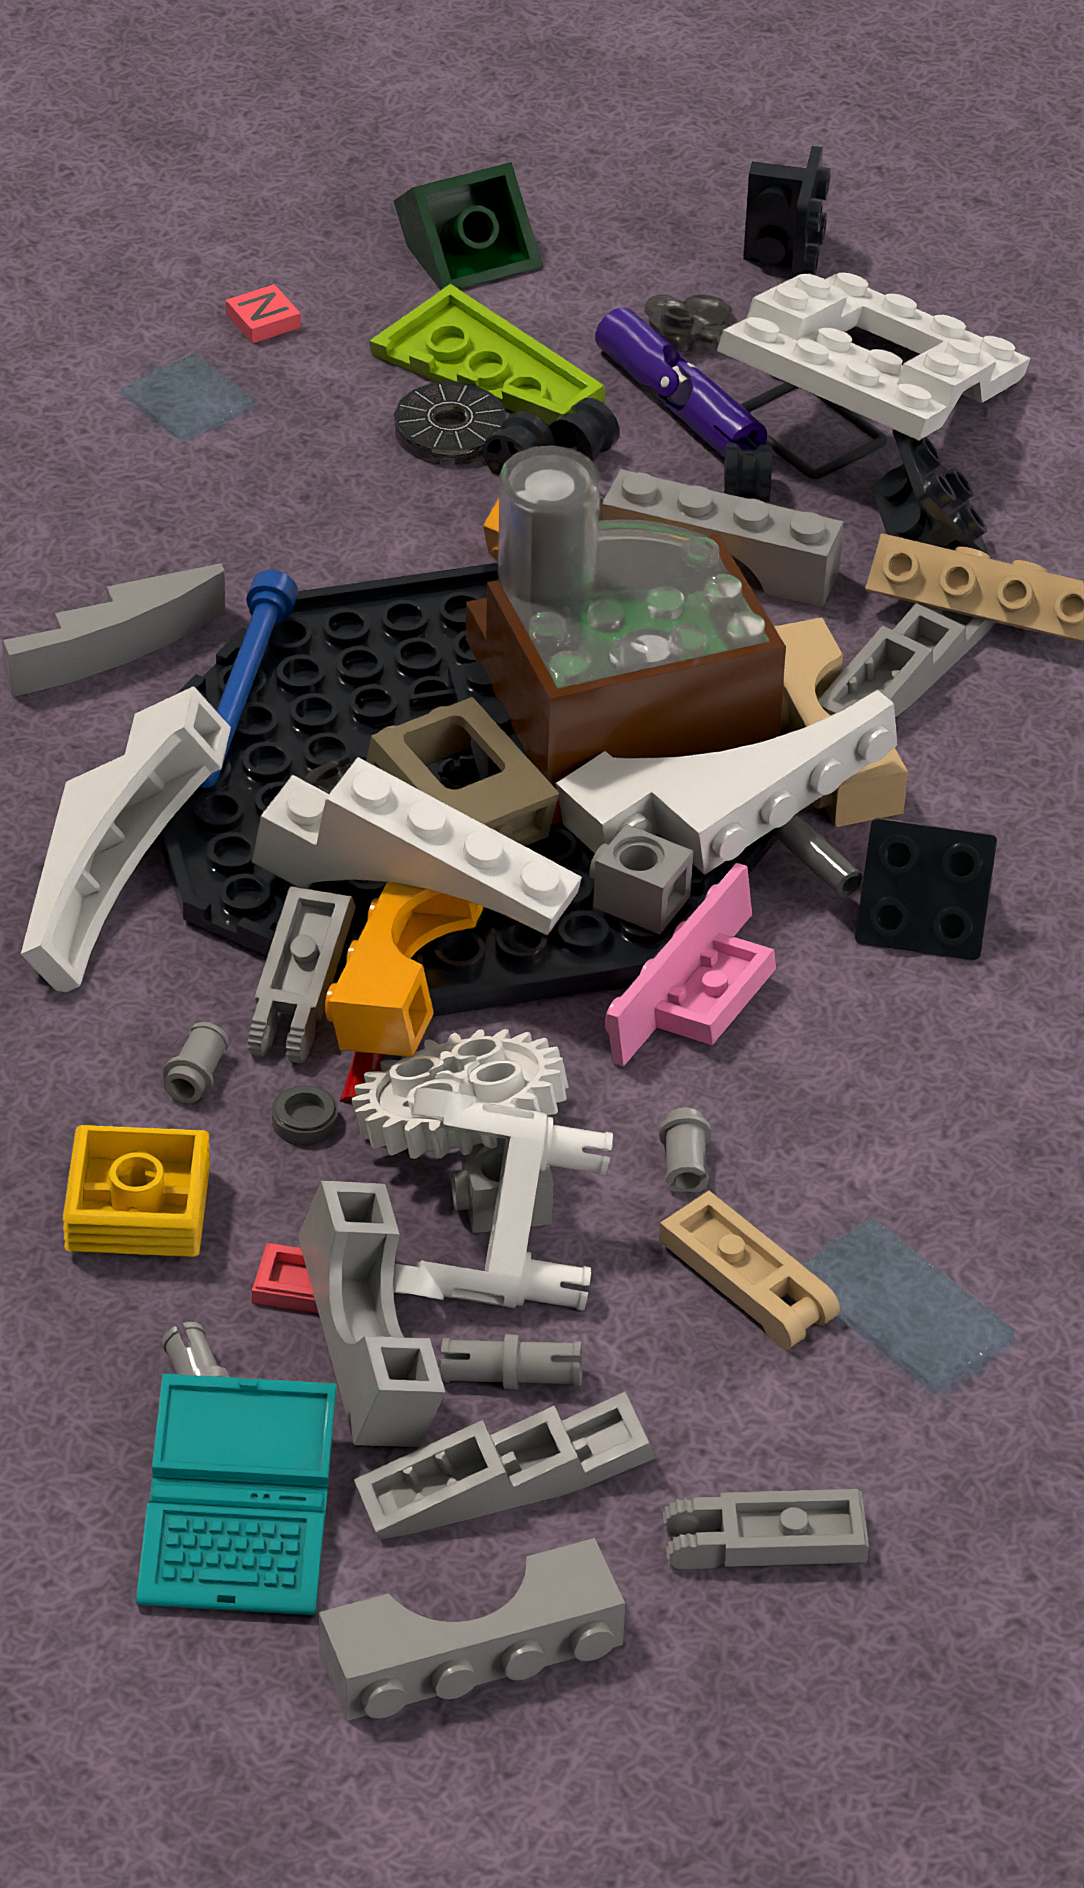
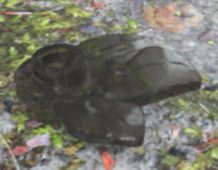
(687, 321)

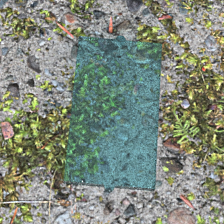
(908, 1306)

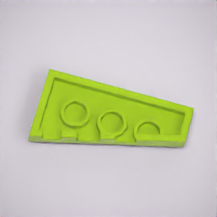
(470, 344)

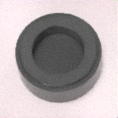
(304, 1115)

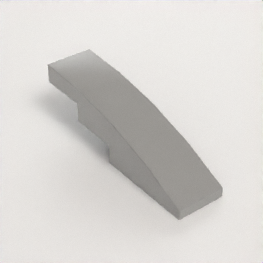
(102, 636)
(906, 659)
(517, 1466)

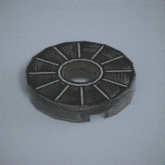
(424, 407)

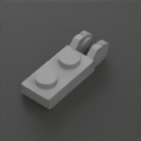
(300, 969)
(767, 1529)

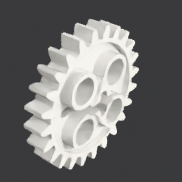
(487, 1067)

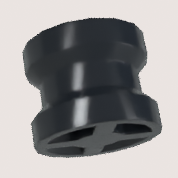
(586, 428)
(516, 434)
(748, 471)

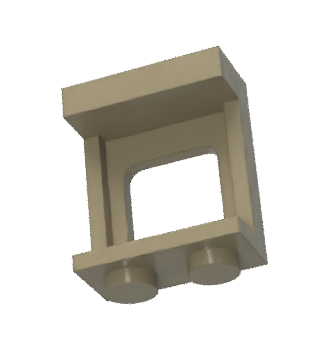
(512, 802)

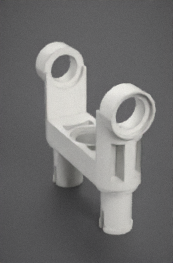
(529, 1147)

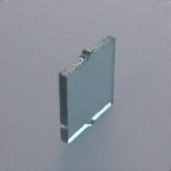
(187, 397)

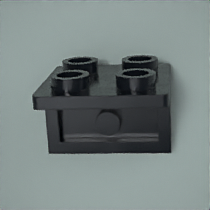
(786, 213)
(927, 500)
(926, 888)

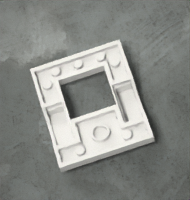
(802, 339)

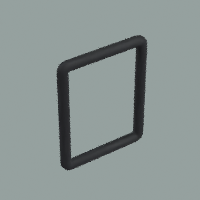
(879, 437)

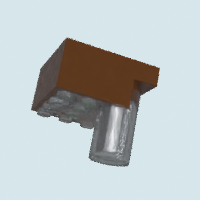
(618, 628)

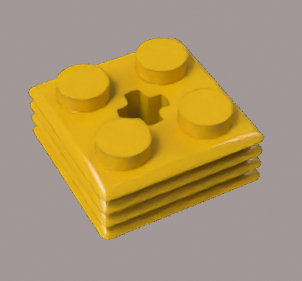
(136, 1190)

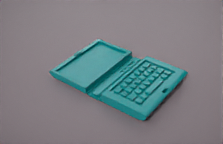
(237, 1495)

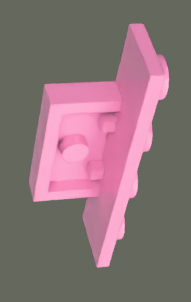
(697, 977)

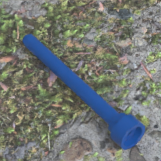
(269, 603)

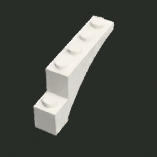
(730, 796)
(110, 823)
(397, 834)

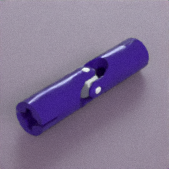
(659, 364)

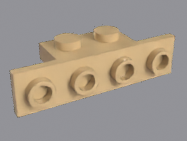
(978, 586)

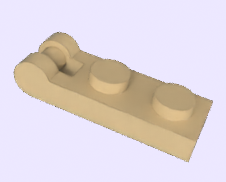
(749, 1268)

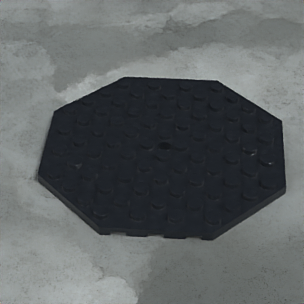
(324, 686)

